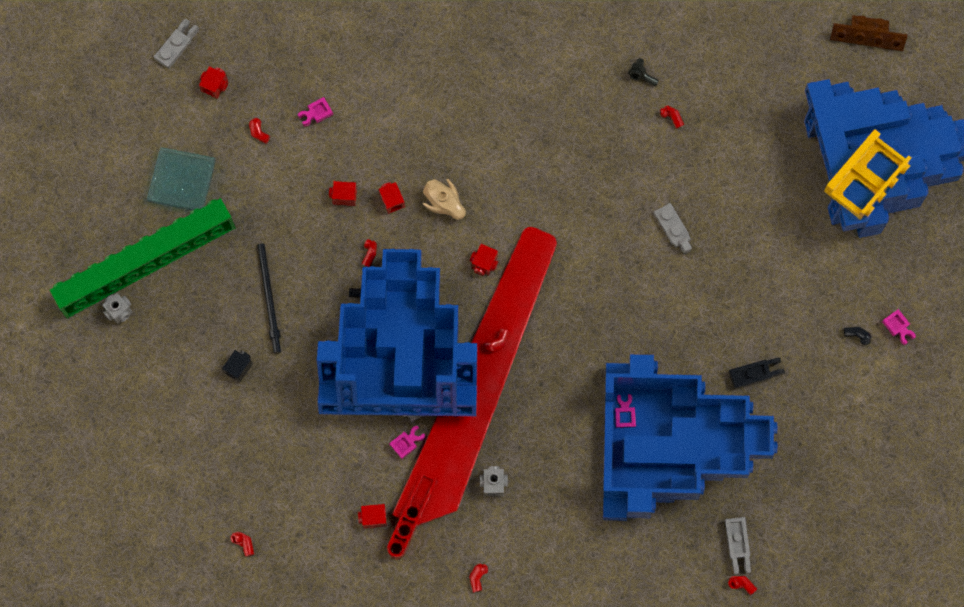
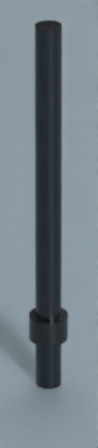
(274, 333)

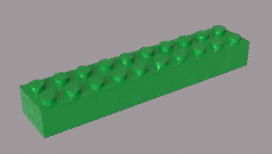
(142, 258)

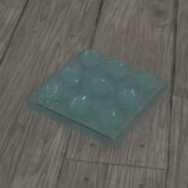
(181, 179)

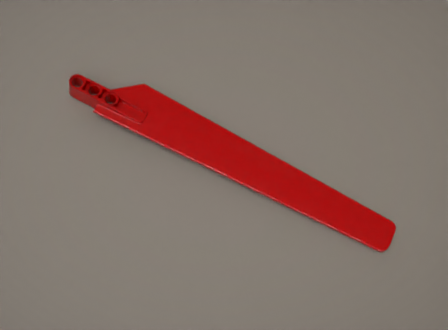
(455, 441)

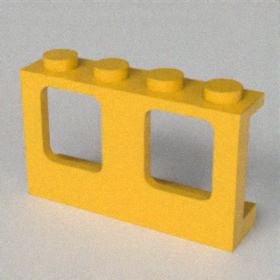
(857, 169)

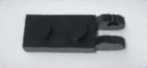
(754, 373)

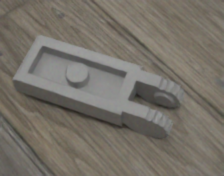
(175, 44)
(738, 543)

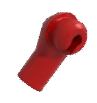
(672, 113)
(255, 129)
(371, 253)
(498, 343)
(244, 541)
(475, 576)
(739, 582)

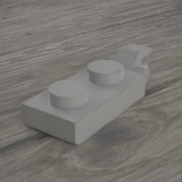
(673, 227)

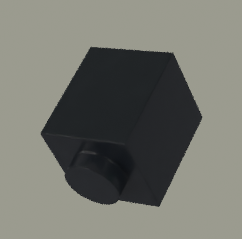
(237, 365)

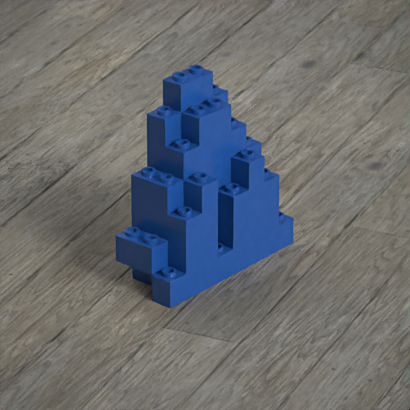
(847, 118)
(398, 348)
(676, 439)

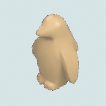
(444, 199)

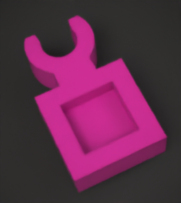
(318, 110)
(898, 324)
(625, 408)
(405, 444)

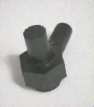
(638, 72)

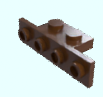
(869, 33)

